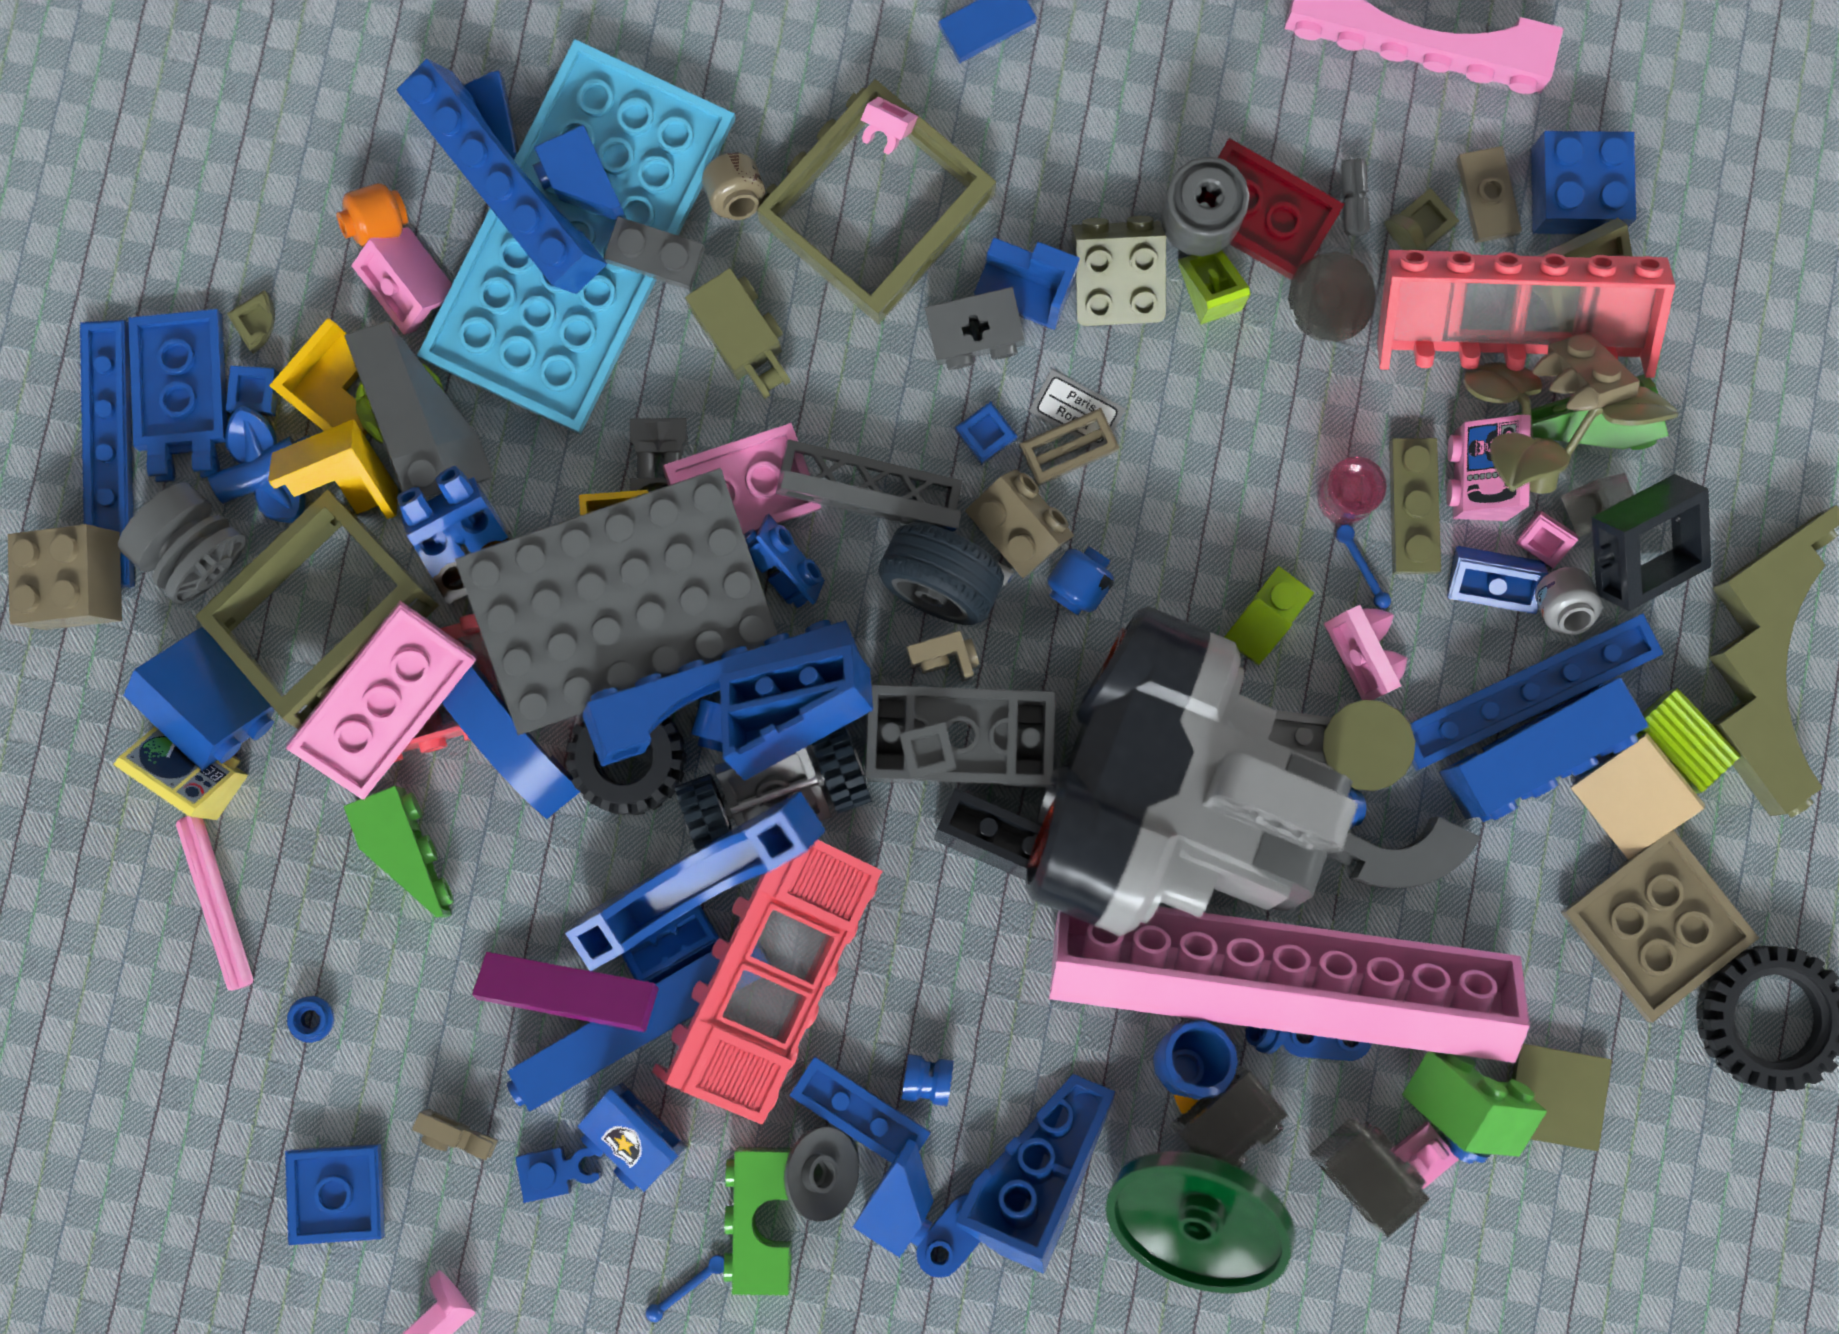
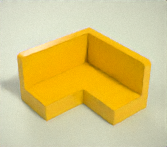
(320, 377)
(340, 456)

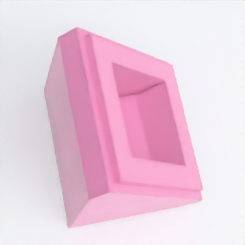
(1547, 539)

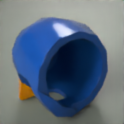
(1195, 1062)

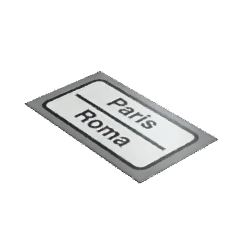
(1065, 400)

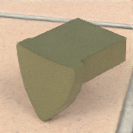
(1421, 223)

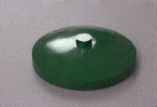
(1200, 1222)

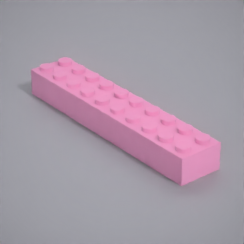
(1298, 981)

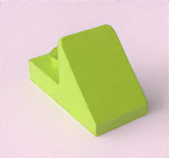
(1269, 615)

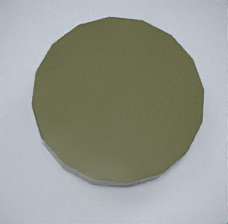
(1369, 744)

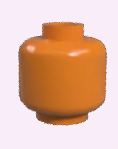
(372, 214)

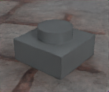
(928, 751)

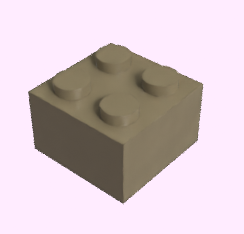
(64, 577)

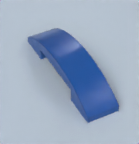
(517, 758)

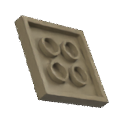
(1660, 926)

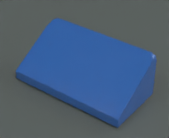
(495, 109)
(1495, 579)

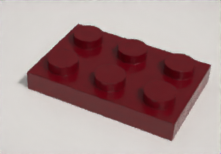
(1283, 215)

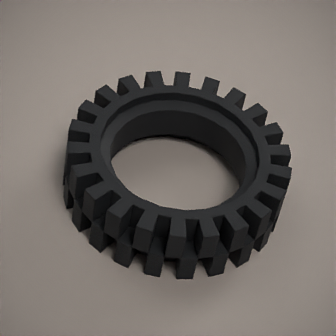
(1722, 1035)

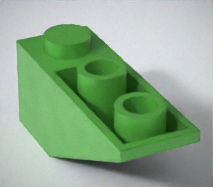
(391, 837)

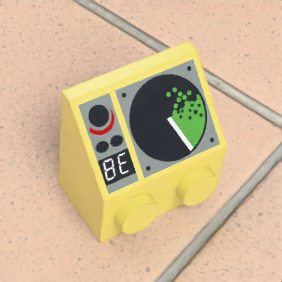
(175, 778)

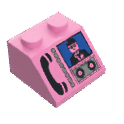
(1477, 487)

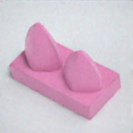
(1357, 640)

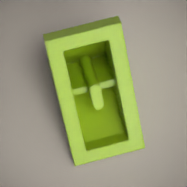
(1213, 286)

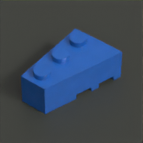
(790, 705)

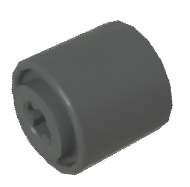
(1196, 226)

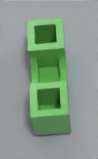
(757, 1262)

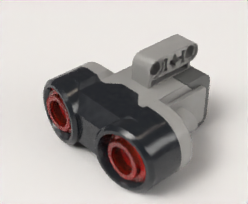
(1180, 790)

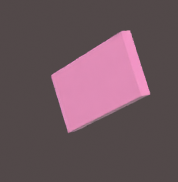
(381, 700)

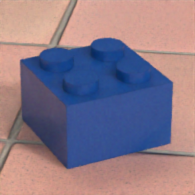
(1582, 180)

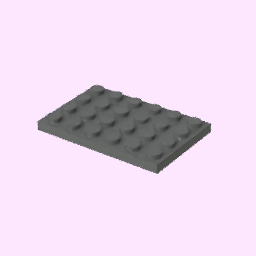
(616, 598)

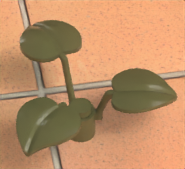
(1540, 460)

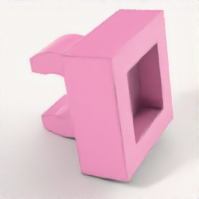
(889, 119)
(1425, 1152)

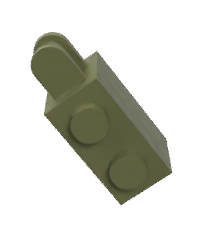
(739, 330)

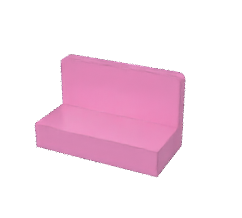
(402, 278)

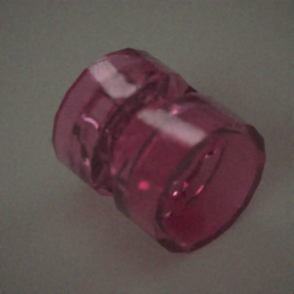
(1351, 490)

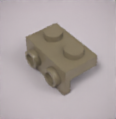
(1019, 521)

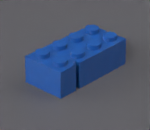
(1543, 749)

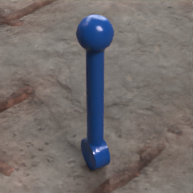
(1345, 535)
(656, 1311)

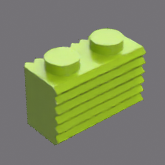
(1688, 740)

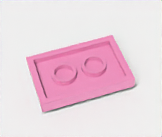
(751, 474)

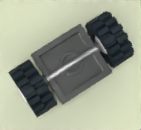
(839, 766)

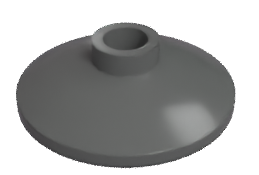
(821, 1174)

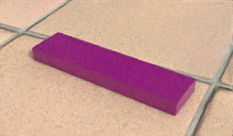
(565, 991)

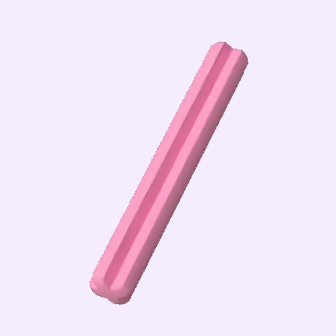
(214, 902)

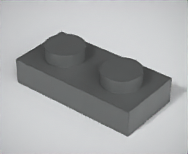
(654, 253)

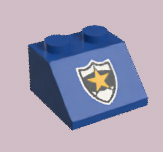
(630, 1137)

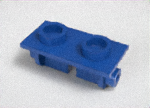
(797, 576)

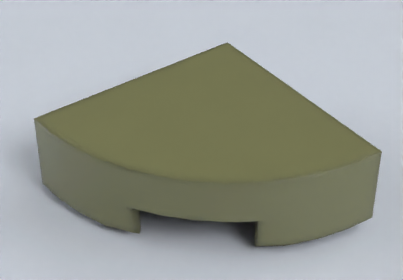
(254, 320)

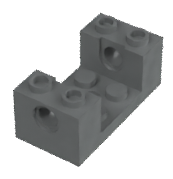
(1009, 726)

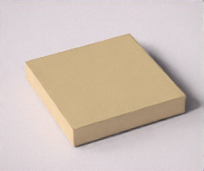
(1638, 796)

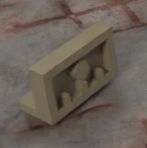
(934, 654)

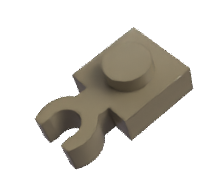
(443, 1132)

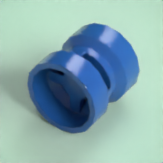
(927, 1080)

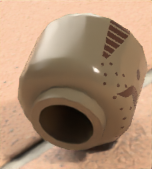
(733, 185)

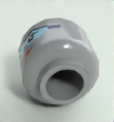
(1568, 600)

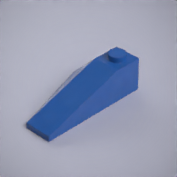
(1031, 1188)

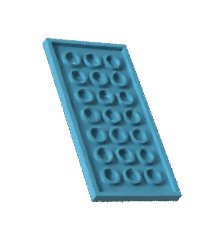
(503, 316)

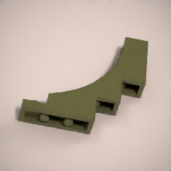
(1766, 603)

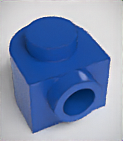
(708, 725)

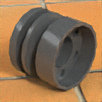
(181, 542)

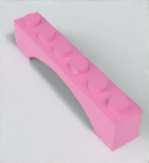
(1513, 56)

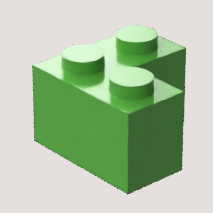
(1474, 1108)

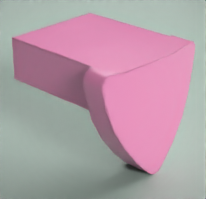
(447, 1313)

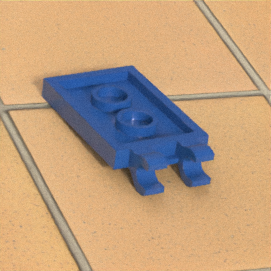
(178, 389)

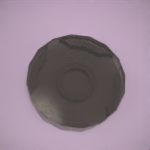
(1332, 297)

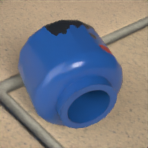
(1080, 580)

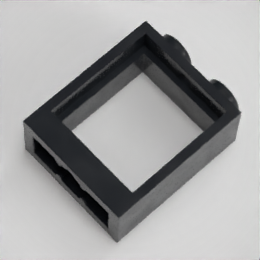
(1617, 531)

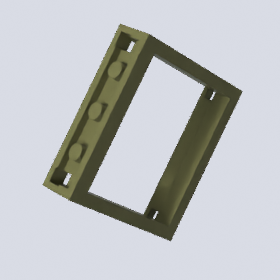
(831, 141)
(271, 569)

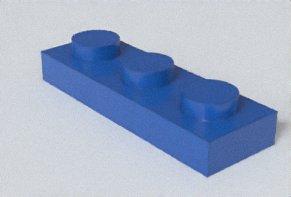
(856, 1110)

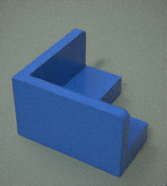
(1038, 279)

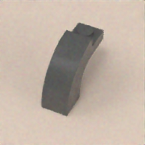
(1428, 858)

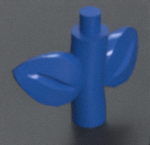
(251, 444)

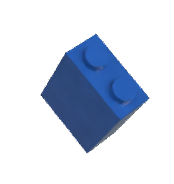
(200, 699)

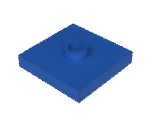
(334, 1194)

